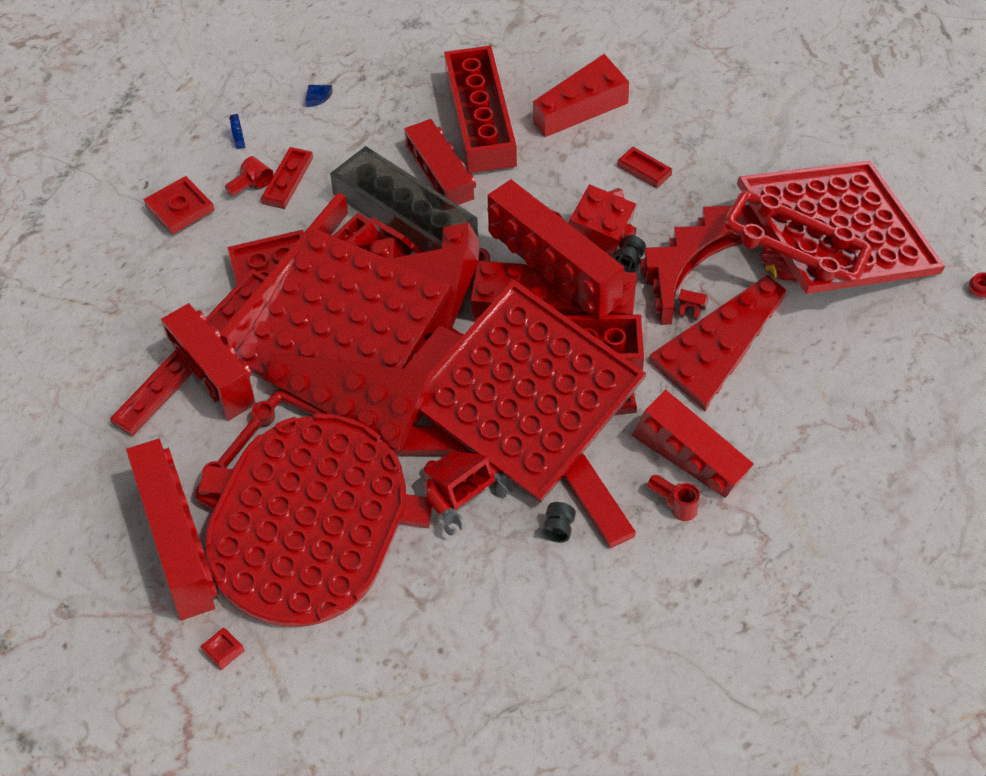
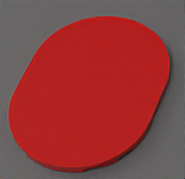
(306, 520)

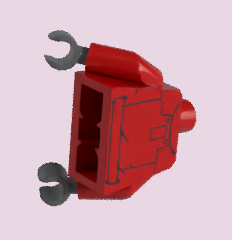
(457, 480)

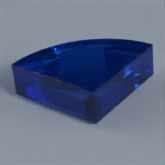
(318, 94)
(237, 131)

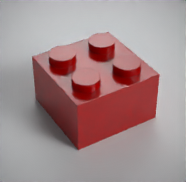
(603, 218)

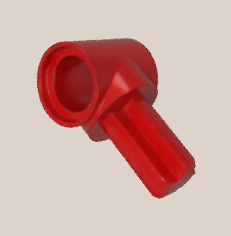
(252, 174)
(675, 496)

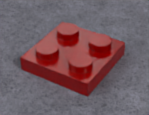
(179, 204)

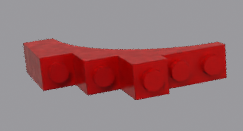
(690, 245)

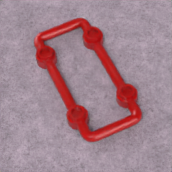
(826, 267)
(263, 415)

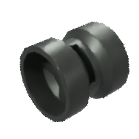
(629, 252)
(558, 522)

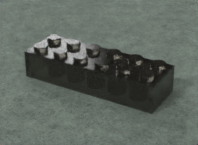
(397, 199)

